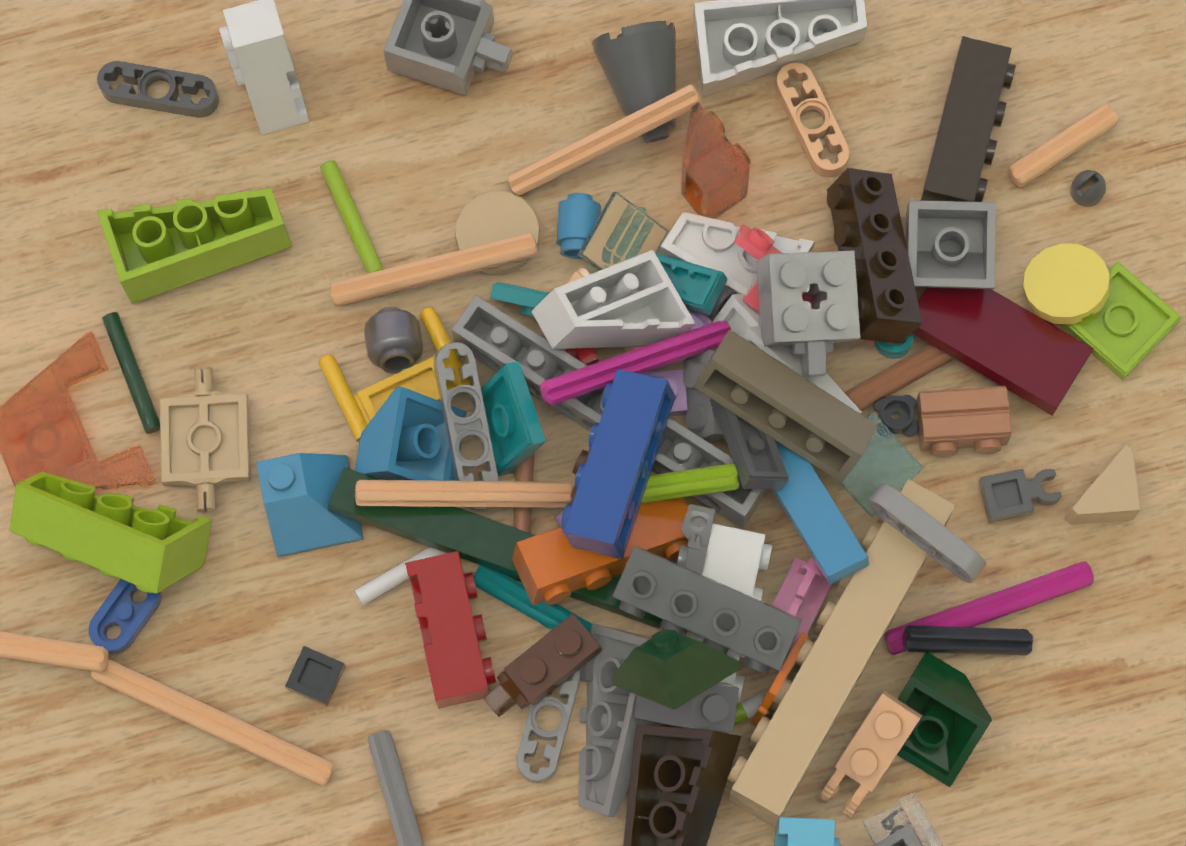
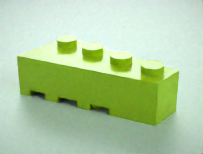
(191, 240)

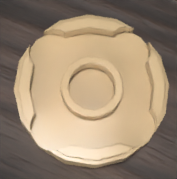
(494, 218)

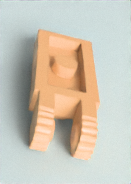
(872, 749)

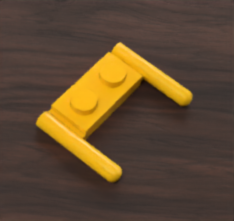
(419, 378)

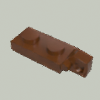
(543, 666)

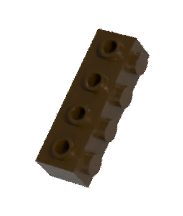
(870, 224)

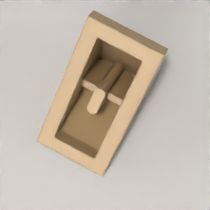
(1111, 495)

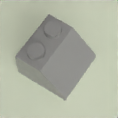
(951, 244)

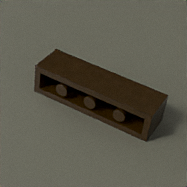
(967, 122)

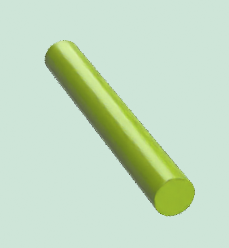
(351, 217)

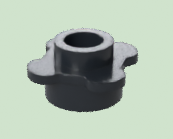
(905, 407)

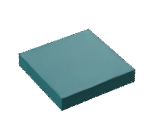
(511, 418)

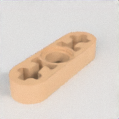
(834, 141)

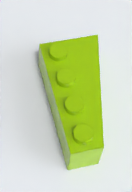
(109, 531)

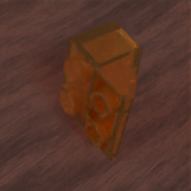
(712, 168)

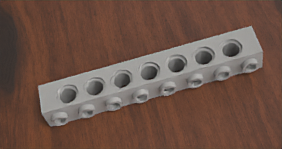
(502, 340)

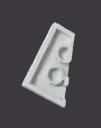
(712, 245)

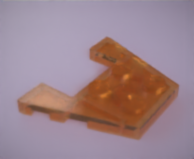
(46, 433)

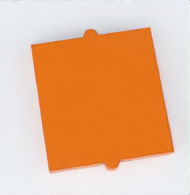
(780, 678)

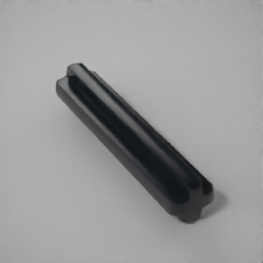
(967, 640)

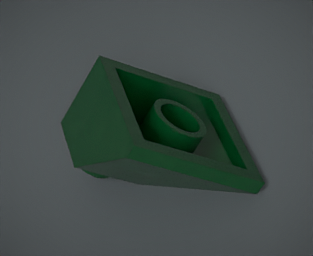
(673, 669)
(950, 719)

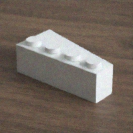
(761, 36)
(734, 561)

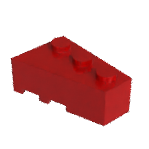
(450, 629)

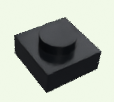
(315, 676)

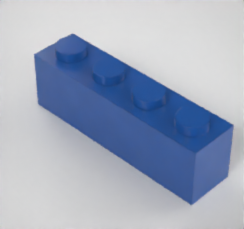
(618, 463)

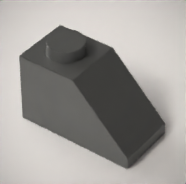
(707, 711)

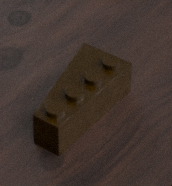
(676, 785)

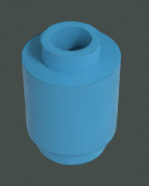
(575, 222)

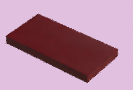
(1003, 343)

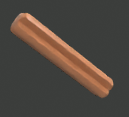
(897, 376)

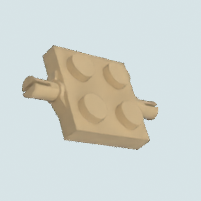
(205, 439)

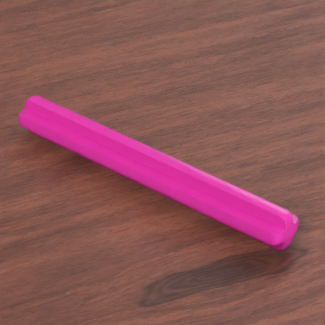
(637, 361)
(1001, 602)

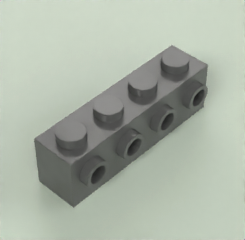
(706, 608)

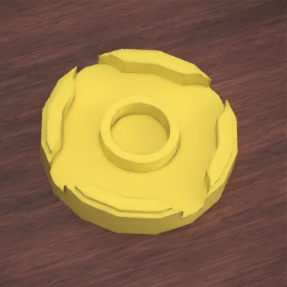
(1066, 283)

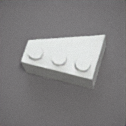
(264, 65)
(615, 307)

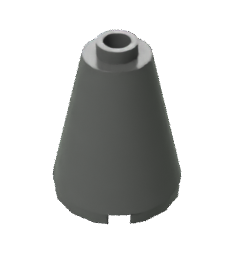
(640, 68)

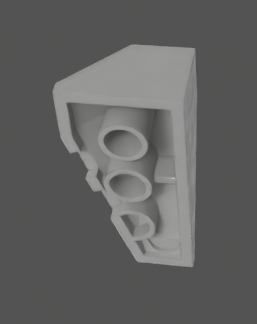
(609, 724)

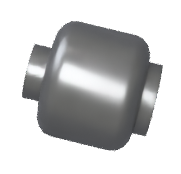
(393, 339)

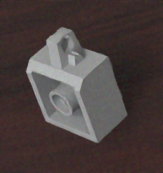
(447, 60)
(794, 322)

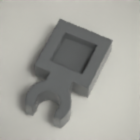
(1011, 496)

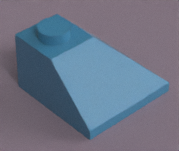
(407, 440)
(297, 501)

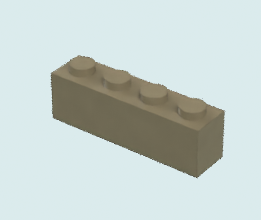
(785, 406)

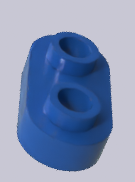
(123, 612)

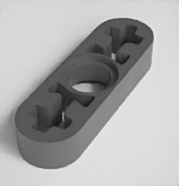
(127, 96)

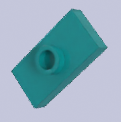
(695, 284)
(518, 295)

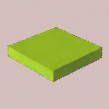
(1127, 324)

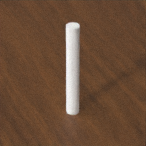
(391, 578)

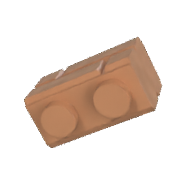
(963, 420)

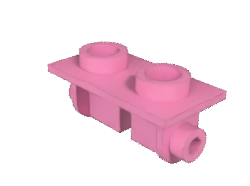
(802, 593)

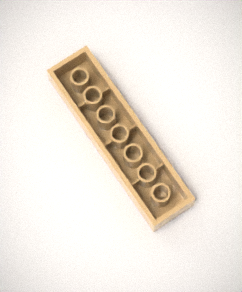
(831, 665)

